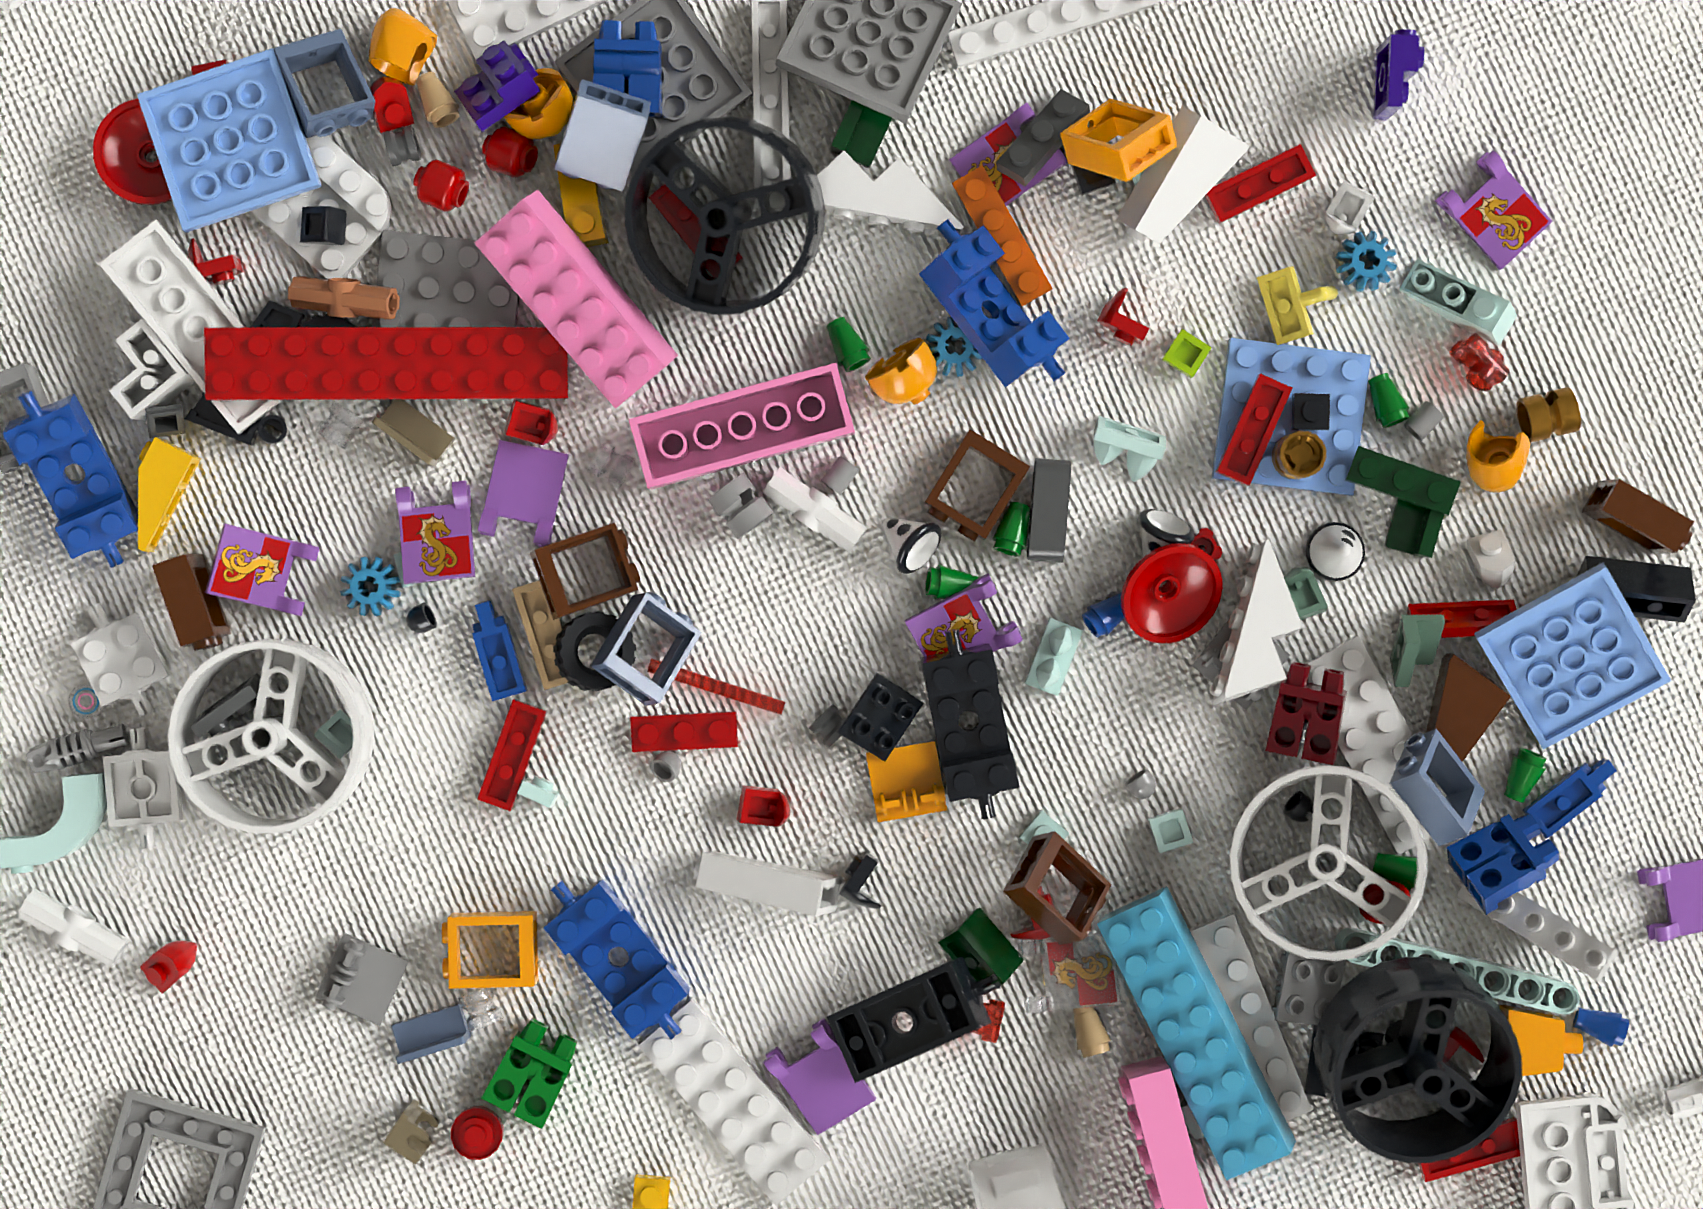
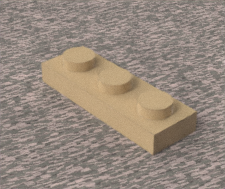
(540, 631)

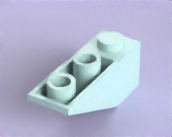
(1460, 301)

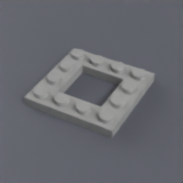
(150, 1116)

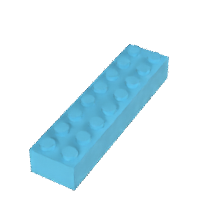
(1197, 1033)

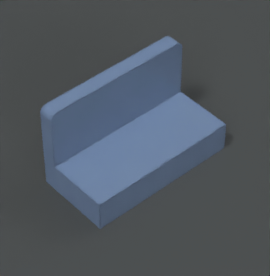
(430, 1033)

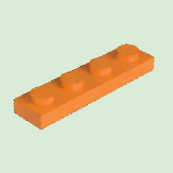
(989, 210)

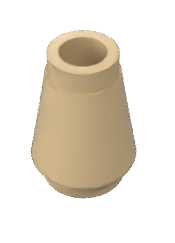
(436, 100)
(1090, 1032)

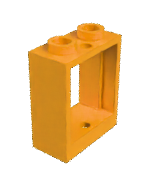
(1145, 139)
(527, 949)

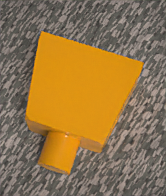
(1541, 1040)

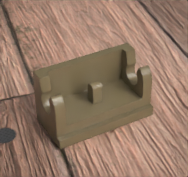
(408, 1137)

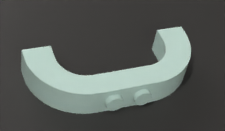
(80, 819)

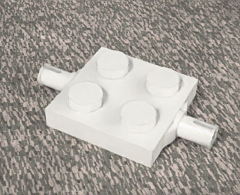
(119, 659)
(141, 789)

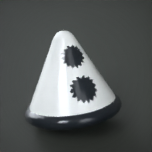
(1162, 529)
(911, 542)
(1335, 551)

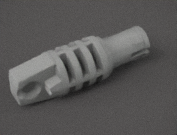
(75, 748)

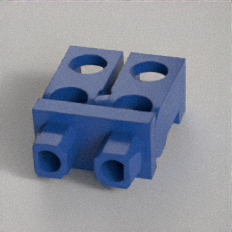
(630, 60)
(1501, 860)

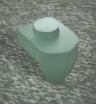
(1305, 592)

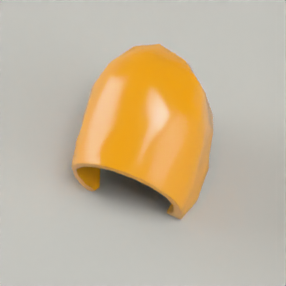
(400, 45)
(1496, 461)

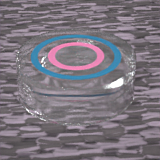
(84, 702)

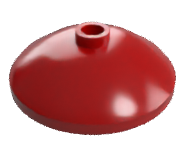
(121, 156)
(1182, 603)

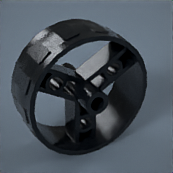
(666, 161)
(1469, 1105)

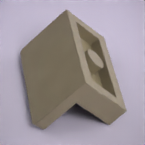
(415, 431)

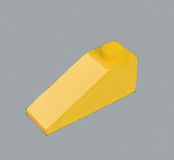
(582, 208)
(161, 484)

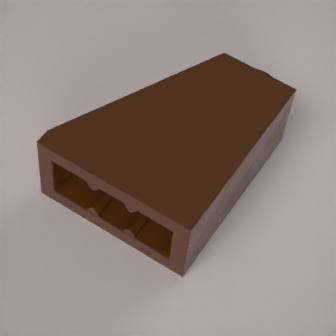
(1463, 704)

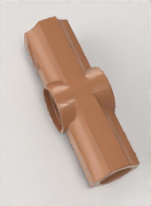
(343, 297)

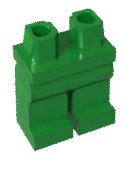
(534, 1062)

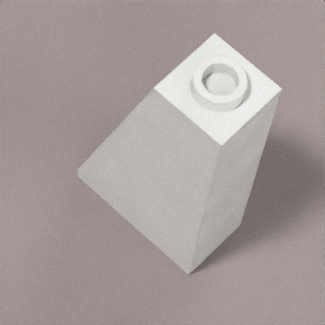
(1180, 177)
(768, 883)

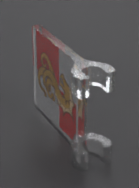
(1073, 974)

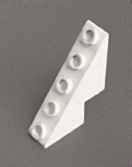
(892, 197)
(1262, 616)
(1550, 933)

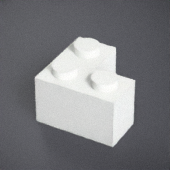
(156, 376)

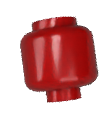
(509, 152)
(441, 185)

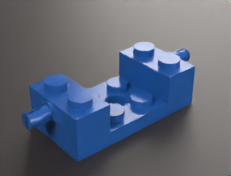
(966, 283)
(90, 510)
(642, 988)

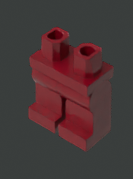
(1311, 703)

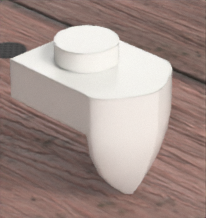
(1348, 208)
(1492, 557)

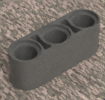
(1049, 510)

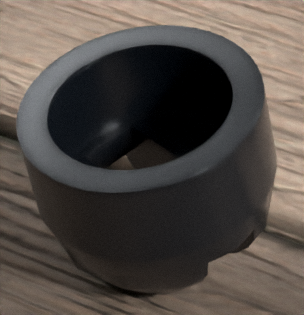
(277, 424)
(421, 618)
(1298, 807)

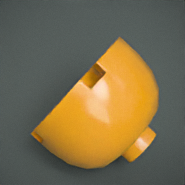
(546, 111)
(904, 374)

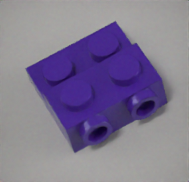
(1395, 64)
(500, 86)

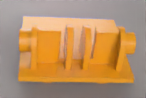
(907, 782)

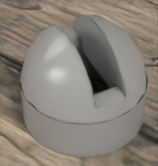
(666, 766)
(1141, 784)

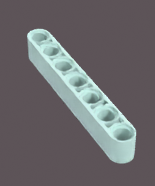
(1507, 981)

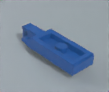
(497, 653)
(1569, 796)

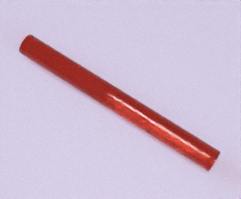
(724, 689)

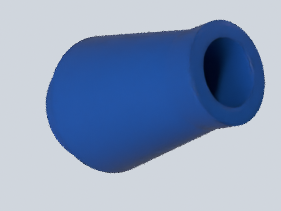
(1104, 616)
(1602, 1025)

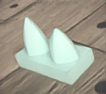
(1142, 446)
(1053, 656)

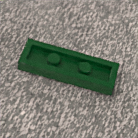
(1403, 481)

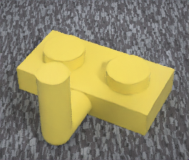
(1288, 305)

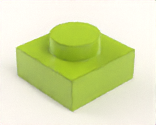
(1186, 353)

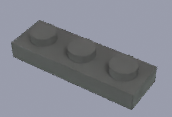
(1041, 138)

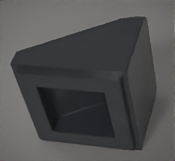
(323, 225)

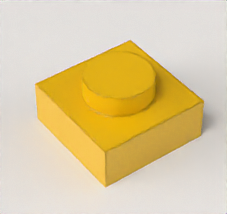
(651, 1192)

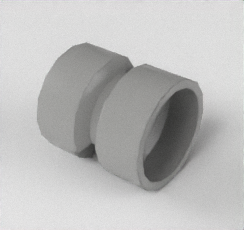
(740, 506)

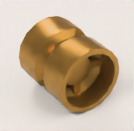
(1554, 413)
(1299, 455)

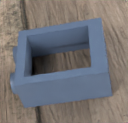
(319, 51)
(628, 678)
(1442, 817)

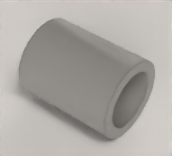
(1423, 420)
(840, 475)

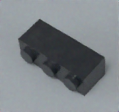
(1650, 588)

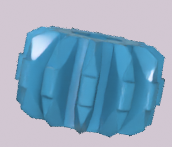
(1376, 254)
(952, 359)
(374, 599)

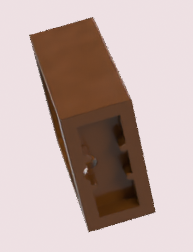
(997, 456)
(1638, 517)
(551, 583)
(194, 614)
(1029, 874)

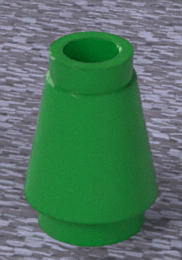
(847, 345)
(1387, 401)
(1013, 530)
(945, 581)
(1524, 773)
(1397, 868)

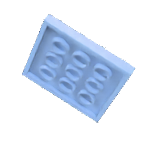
(229, 140)
(1308, 372)
(1572, 656)

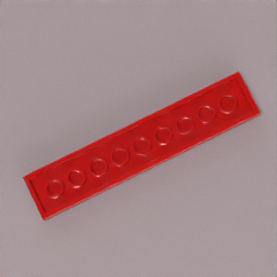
(383, 363)

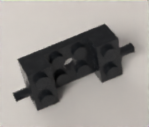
(978, 759)
(942, 1008)

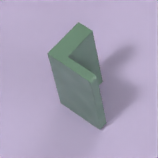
(1415, 645)

